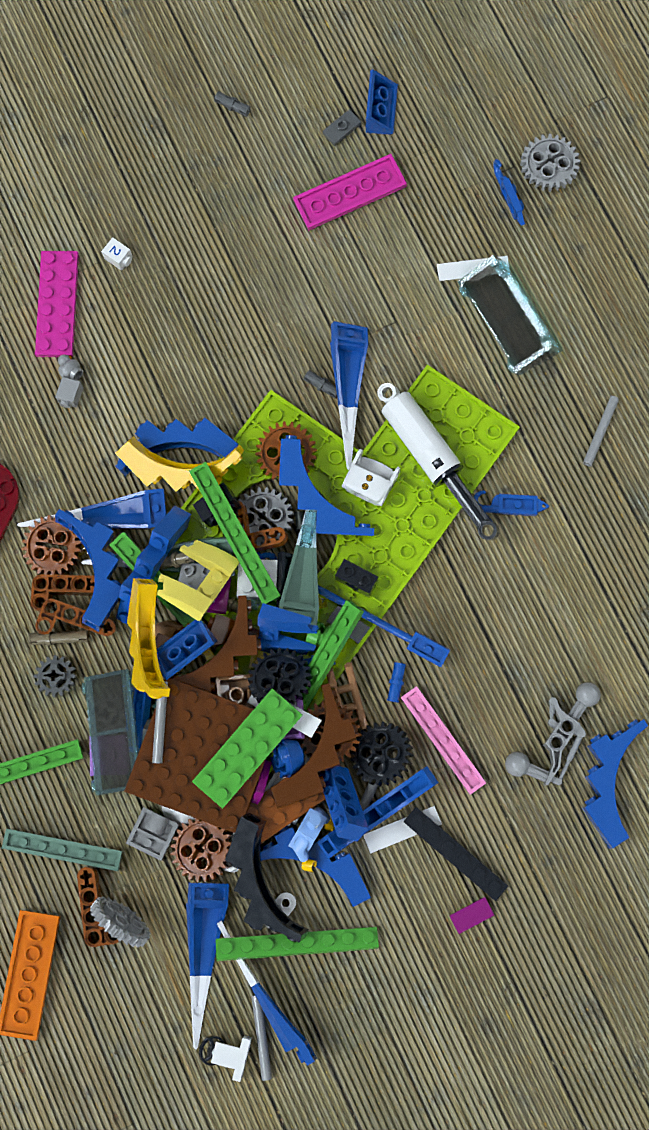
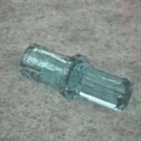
(308, 529)

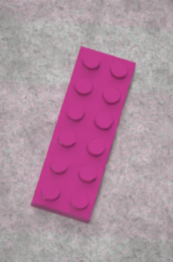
(349, 192)
(57, 303)

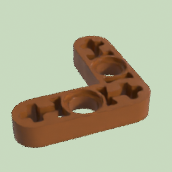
(272, 532)

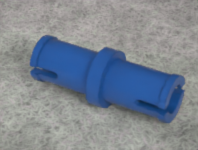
(396, 682)

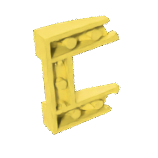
(198, 601)

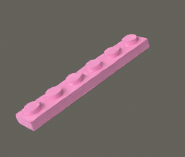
(443, 740)

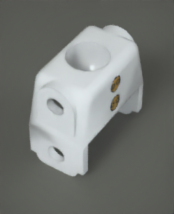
(370, 479)

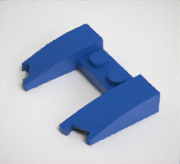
(274, 620)

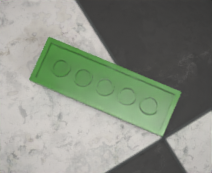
(247, 748)

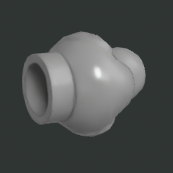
(69, 367)

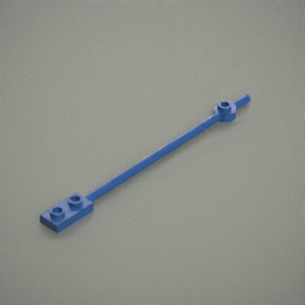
(418, 643)

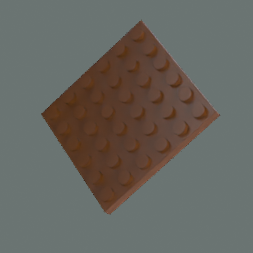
(194, 732)

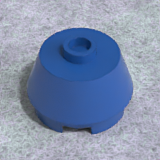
(287, 758)

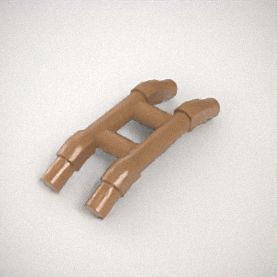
(352, 686)

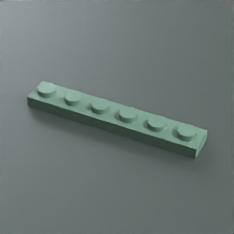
(62, 849)

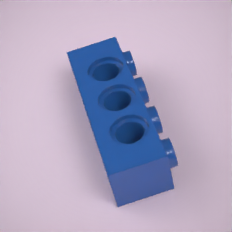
(344, 804)

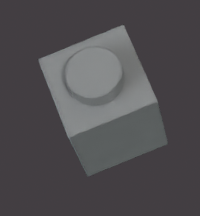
(69, 392)

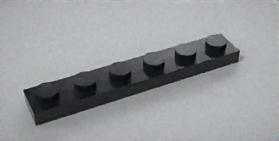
(455, 854)

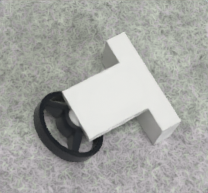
(226, 1055)

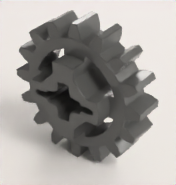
(55, 684)

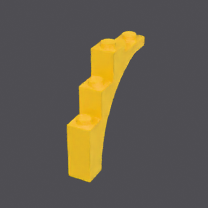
(152, 467)
(141, 619)

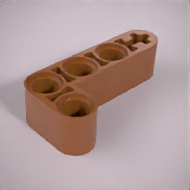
(52, 588)
(59, 614)
(88, 926)

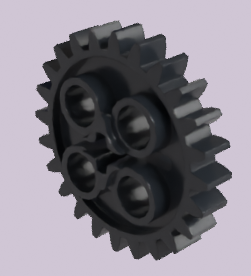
(297, 681)
(391, 766)

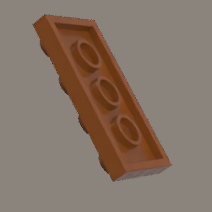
(279, 818)

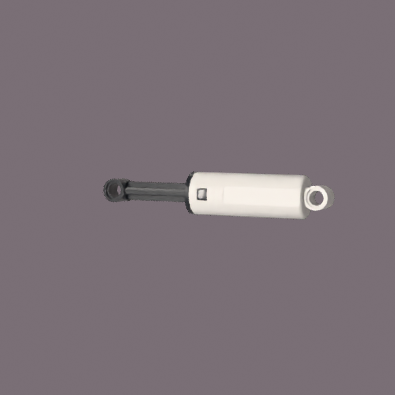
(432, 452)

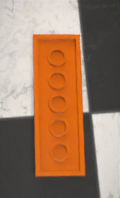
(28, 975)

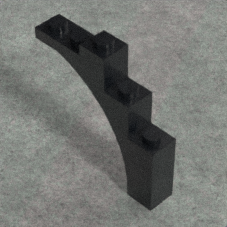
(245, 855)

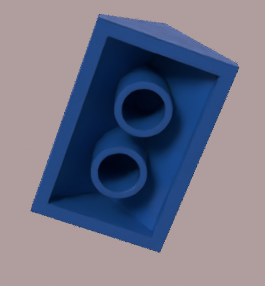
(381, 104)
(184, 648)

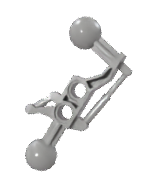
(518, 763)

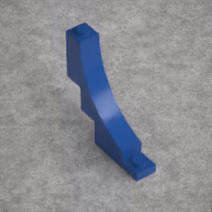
(329, 518)

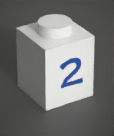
(117, 254)

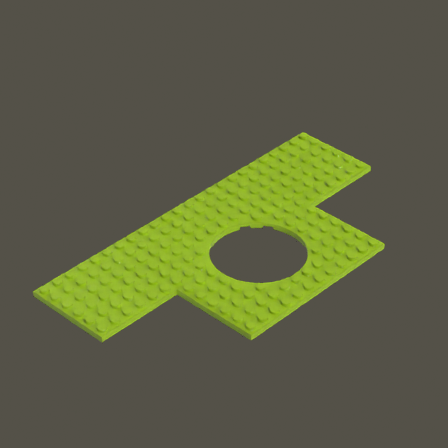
(403, 526)

